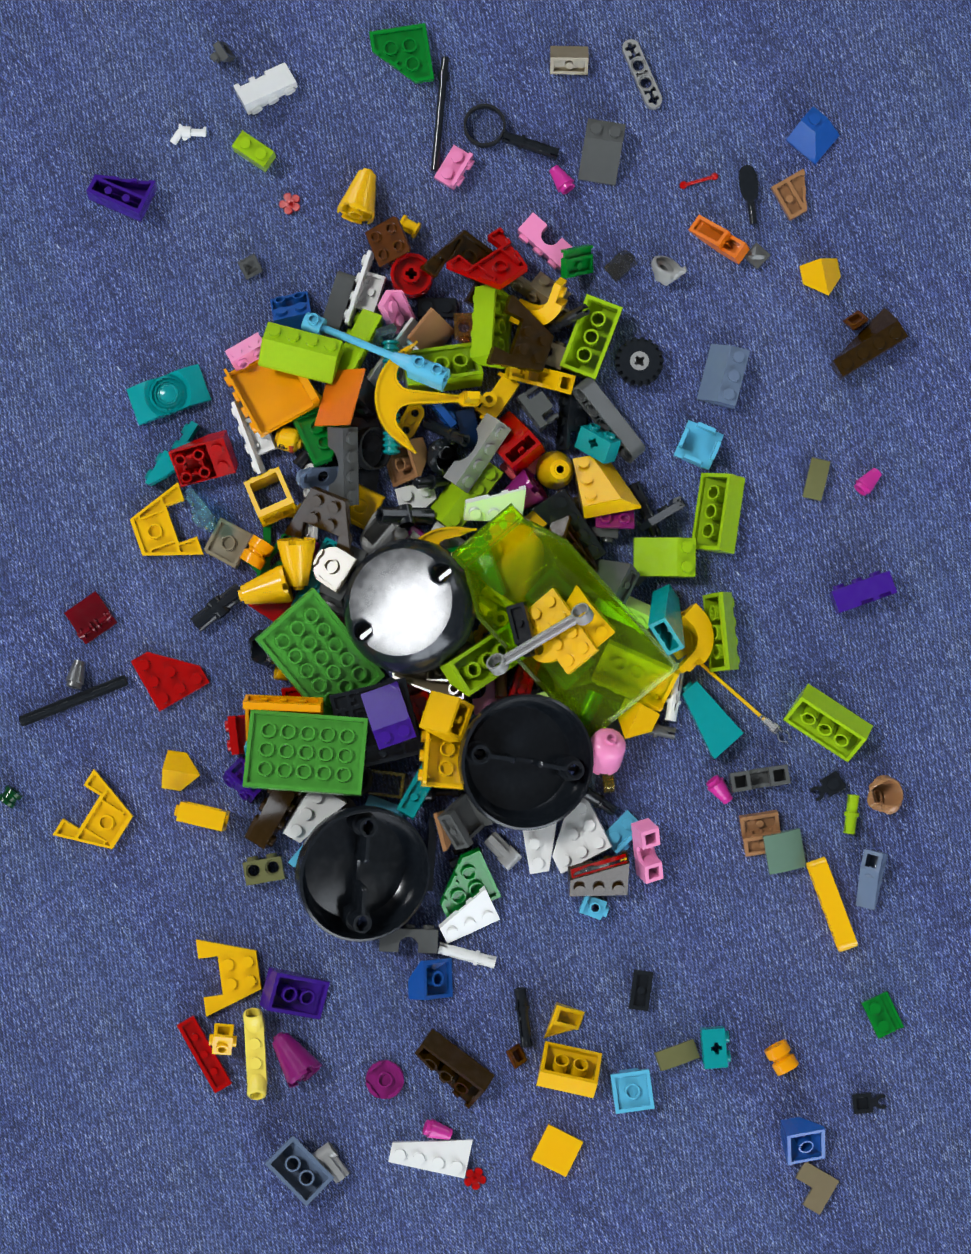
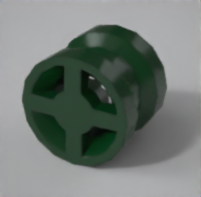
(10, 796)

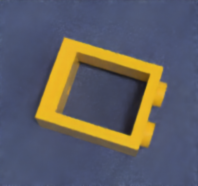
(284, 507)
(202, 815)

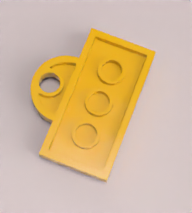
(569, 647)

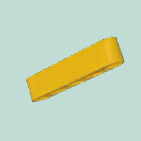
(831, 904)

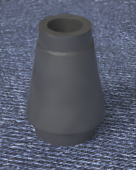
(75, 677)

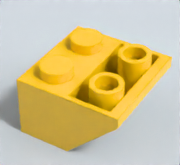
(446, 716)

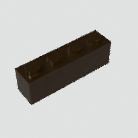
(874, 340)
(272, 817)
(455, 1067)

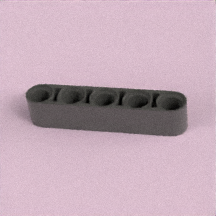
(339, 300)
(608, 418)

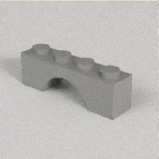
(490, 437)

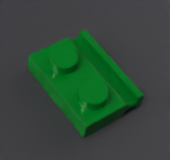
(576, 261)
(882, 1014)

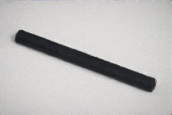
(73, 700)

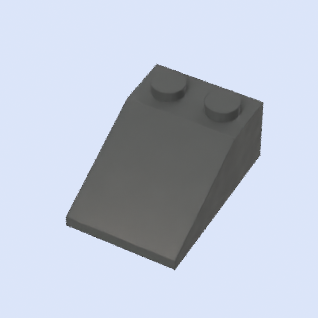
(601, 151)

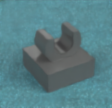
(222, 53)

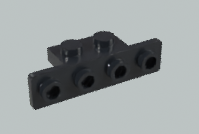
(570, 419)

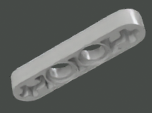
(642, 74)

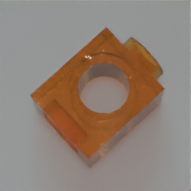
(462, 319)

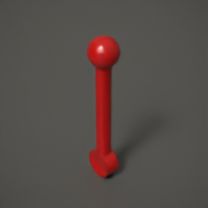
(683, 185)

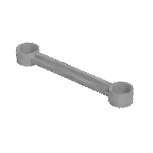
(540, 639)

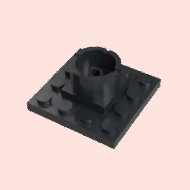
(351, 705)

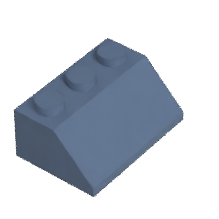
(723, 375)
(299, 1170)

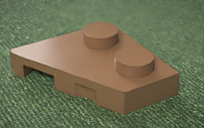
(792, 195)

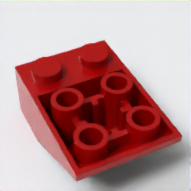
(519, 446)
(204, 459)

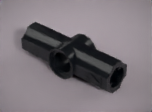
(405, 516)
(217, 608)

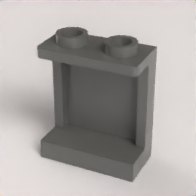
(618, 576)
(462, 822)

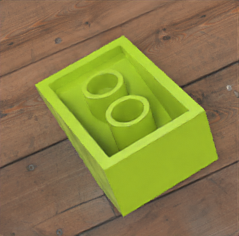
(665, 557)

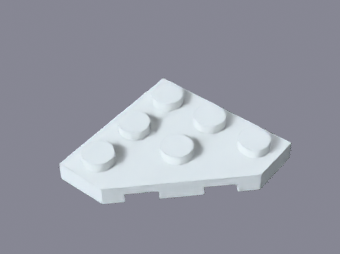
(580, 837)

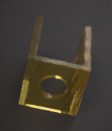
(400, 796)

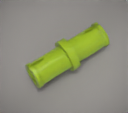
(851, 814)

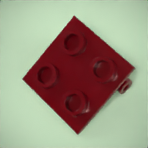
(90, 617)

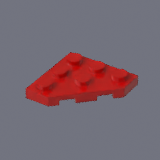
(168, 678)

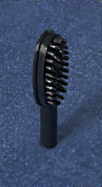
(749, 189)

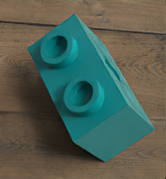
(598, 443)
(710, 1058)

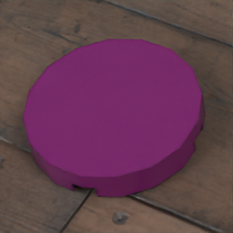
(384, 1079)

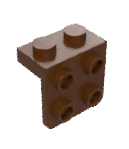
(388, 242)

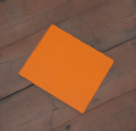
(340, 398)

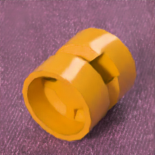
(257, 552)
(781, 1057)

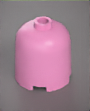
(608, 751)

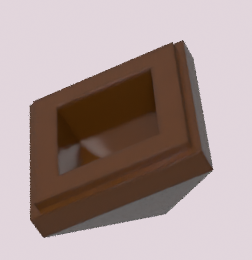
(856, 320)
(516, 1056)

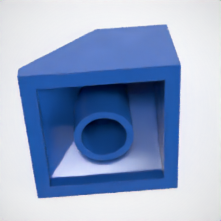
(813, 135)
(431, 980)
(802, 1140)

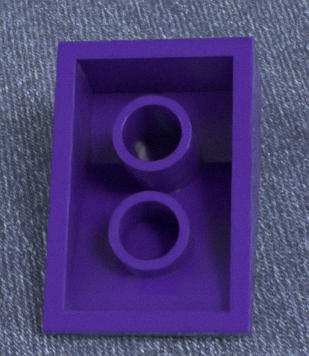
(388, 715)
(294, 993)

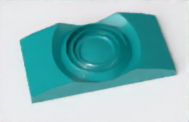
(168, 394)

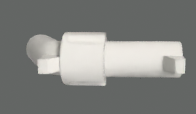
(186, 132)

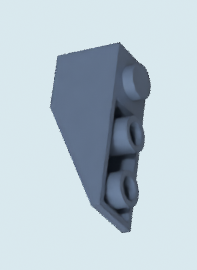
(870, 878)

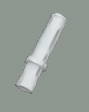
(673, 700)
(467, 955)

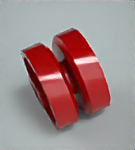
(410, 265)

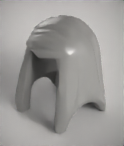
(377, 535)

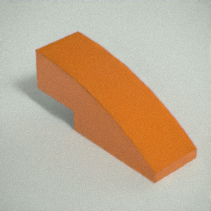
(719, 239)

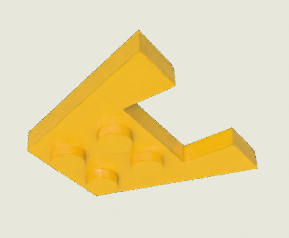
(156, 531)
(105, 820)
(237, 970)

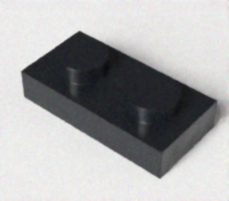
(443, 306)
(640, 990)

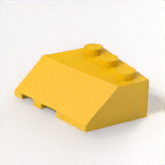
(601, 488)
(599, 628)

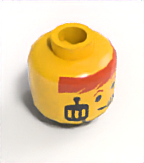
(288, 439)

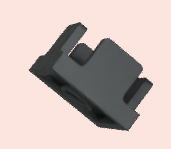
(537, 408)

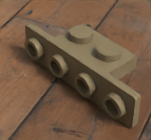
(538, 290)

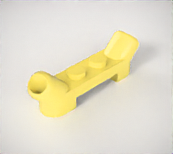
(255, 1053)

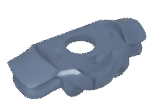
(308, 477)

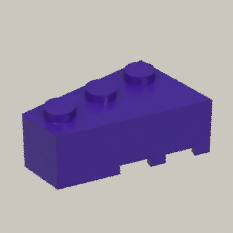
(125, 196)
(862, 591)

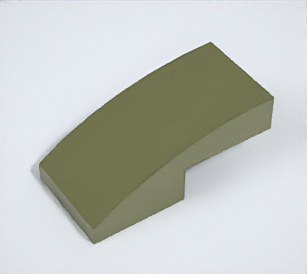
(816, 478)
(676, 1055)

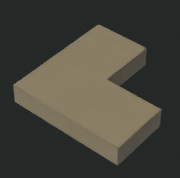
(821, 1186)

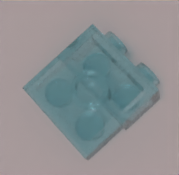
(202, 514)

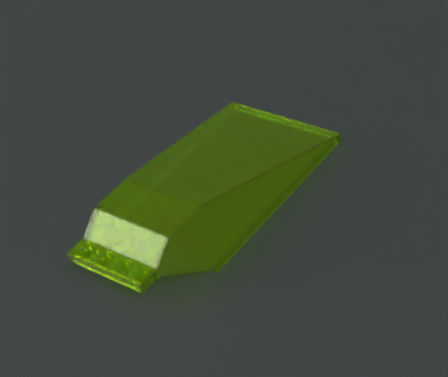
(521, 562)

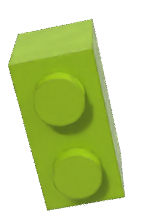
(253, 151)

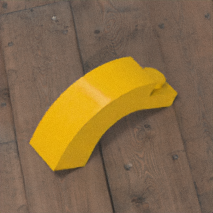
(547, 312)
(546, 379)
(702, 637)

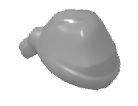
(666, 269)

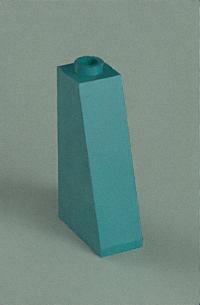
(666, 619)
(711, 721)

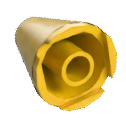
(359, 199)
(547, 472)
(297, 559)
(267, 588)

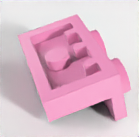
(454, 167)
(395, 308)
(245, 352)

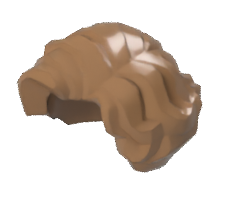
(885, 794)

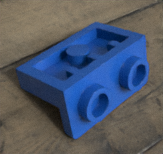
(445, 413)

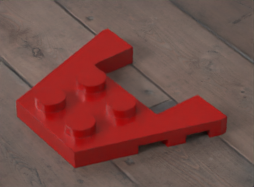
(495, 269)

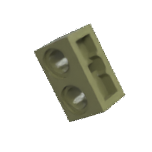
(265, 874)

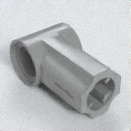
(505, 854)
(329, 1159)

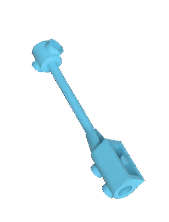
(416, 366)

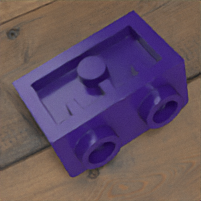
(234, 779)

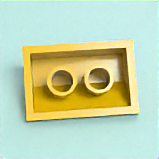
(569, 1069)

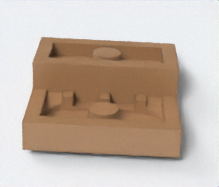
(431, 331)
(755, 826)

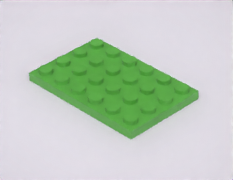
(316, 651)
(305, 752)

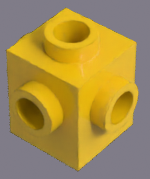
(222, 1039)

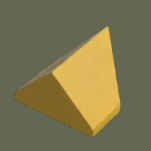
(821, 274)
(637, 720)
(178, 771)
(563, 1020)

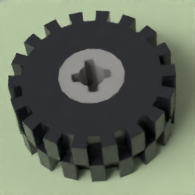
(631, 369)

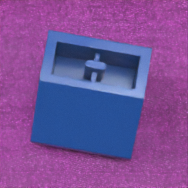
(290, 309)

